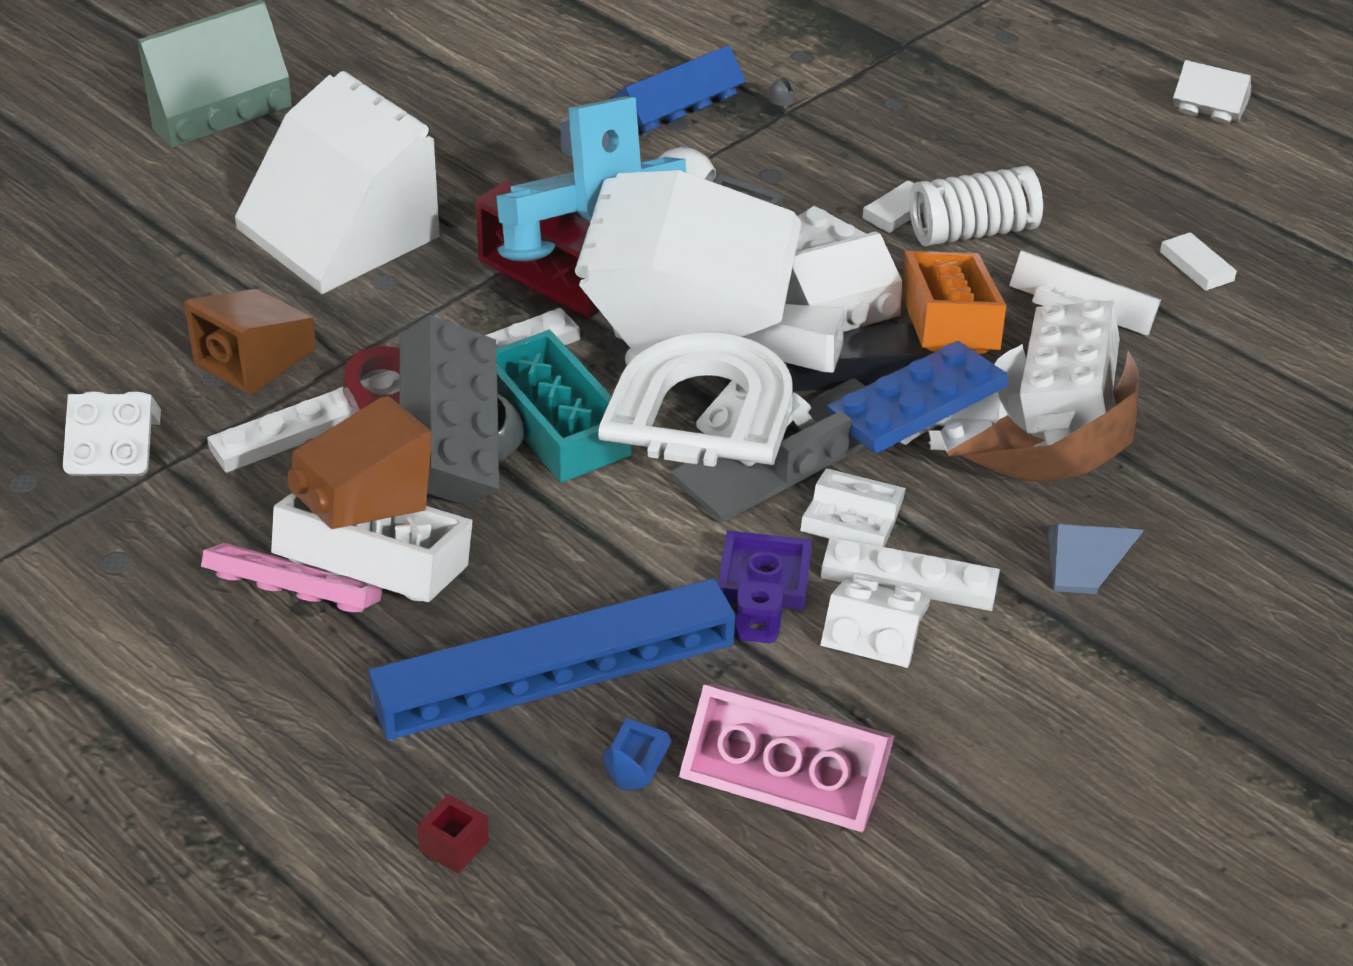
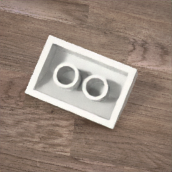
(849, 275)

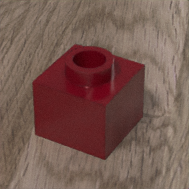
(453, 833)

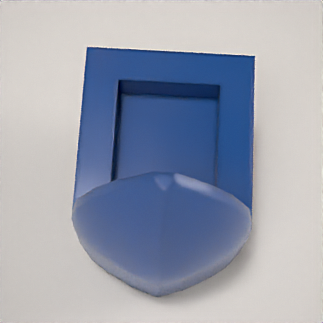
(635, 754)

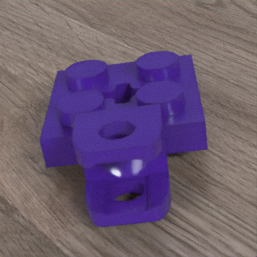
(761, 593)

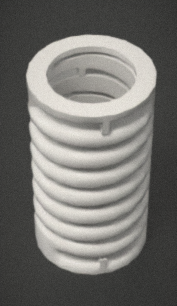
(957, 197)

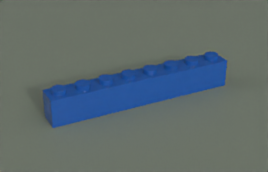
(550, 658)

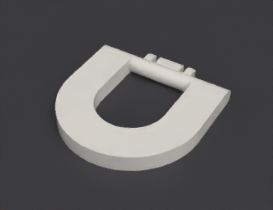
(698, 354)

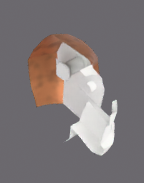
(997, 436)

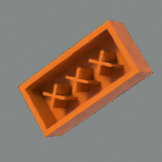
(952, 300)

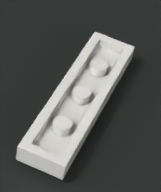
(935, 576)

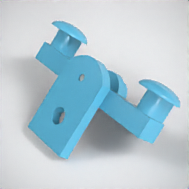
(577, 190)

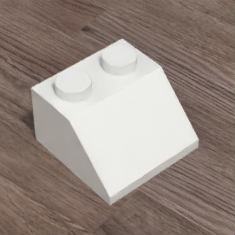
(1212, 92)

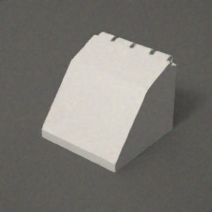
(343, 185)
(685, 258)

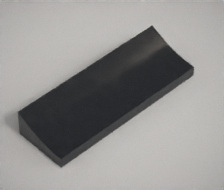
(865, 356)

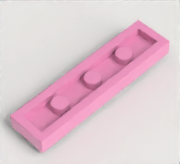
(278, 573)

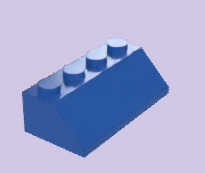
(684, 88)

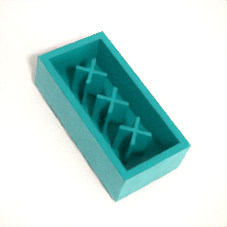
(557, 405)

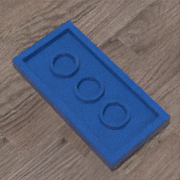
(919, 395)

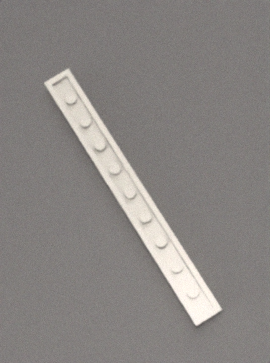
(313, 417)

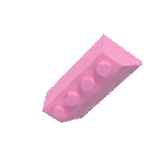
(786, 756)

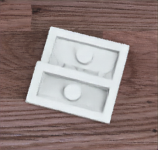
(853, 508)

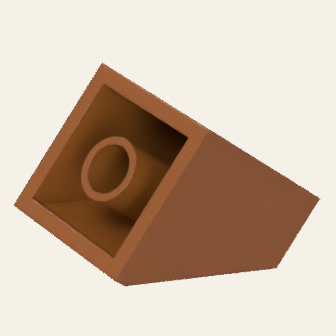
(247, 337)
(365, 467)

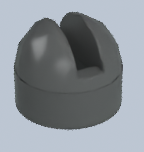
(782, 92)

